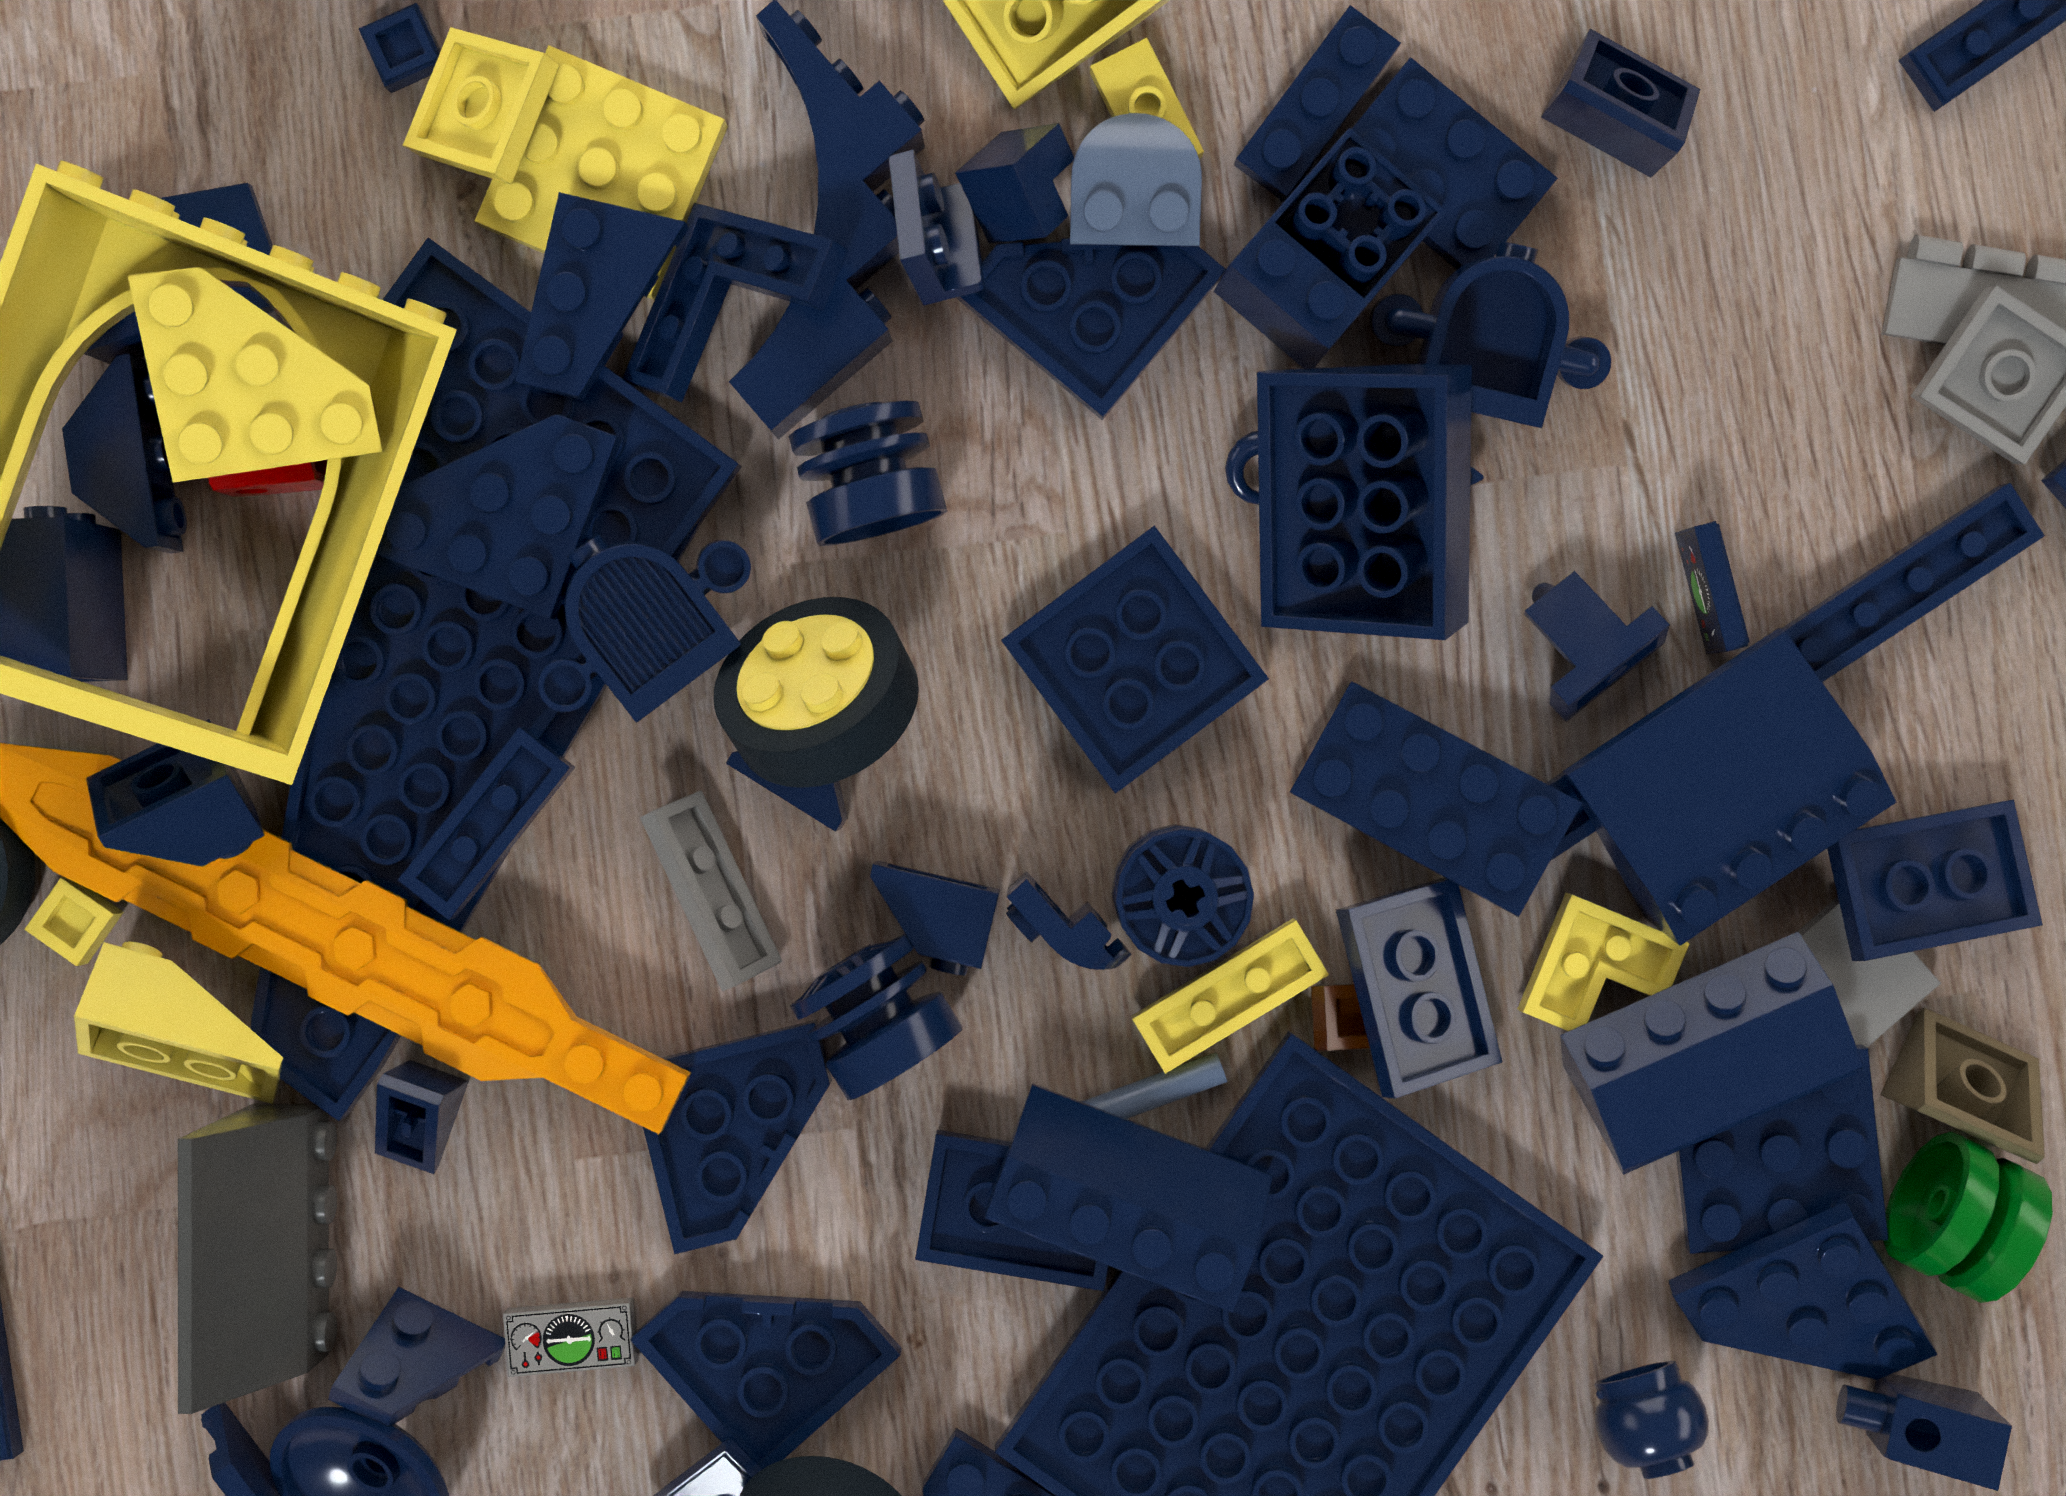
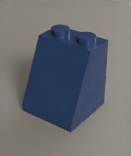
(63, 595)

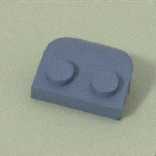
(1136, 185)

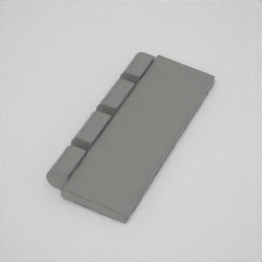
(1934, 294)

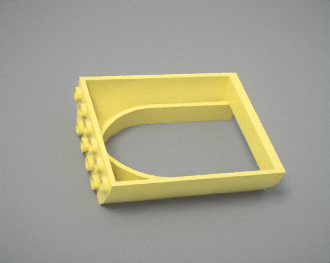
(69, 286)

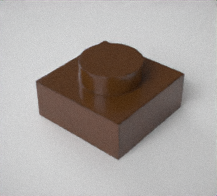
(1337, 1018)

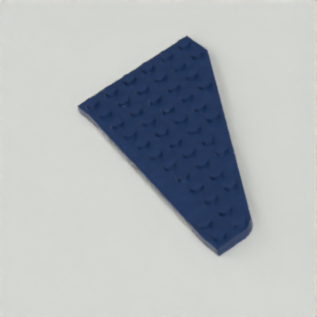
(448, 674)

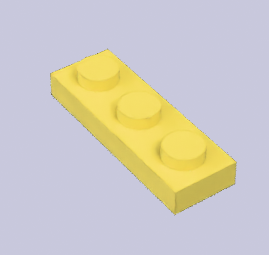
(1229, 995)

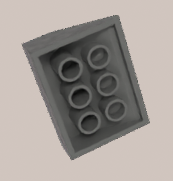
(254, 1251)

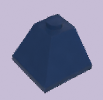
(173, 807)

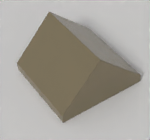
(1970, 1084)

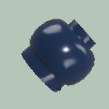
(1651, 1419)

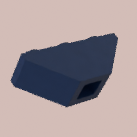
(121, 458)

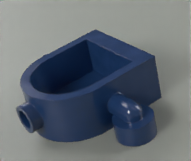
(1505, 323)
(642, 623)

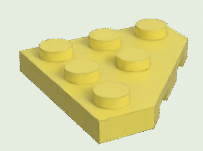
(239, 384)

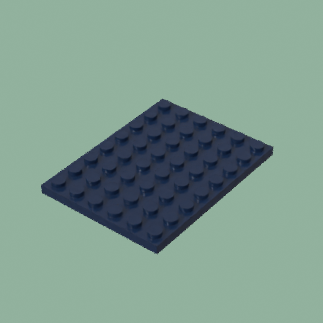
(1366, 1340)

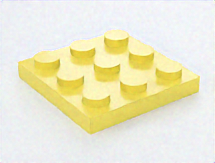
(608, 145)

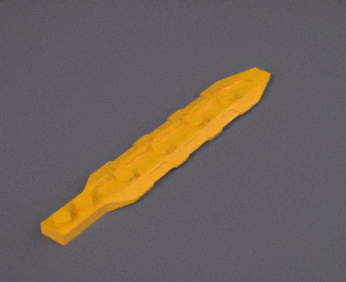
(344, 945)

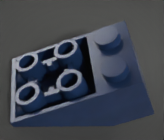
(1328, 250)

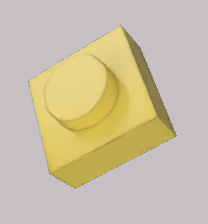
(74, 921)

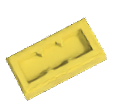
(1137, 84)

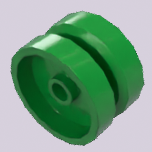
(1968, 1217)

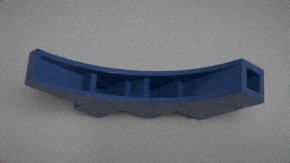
(853, 138)

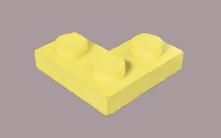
(1584, 950)

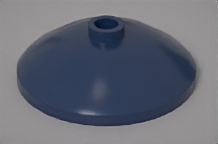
(350, 1455)

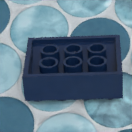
(1365, 499)
(1729, 787)

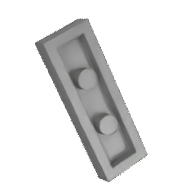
(711, 890)

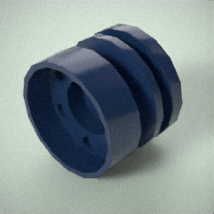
(865, 461)
(1145, 883)
(876, 1017)

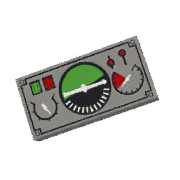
(570, 1337)

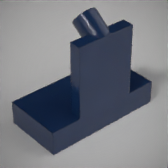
(1590, 640)

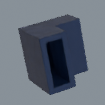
(1014, 184)

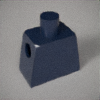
(1930, 1427)

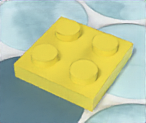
(481, 105)

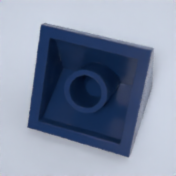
(1623, 104)

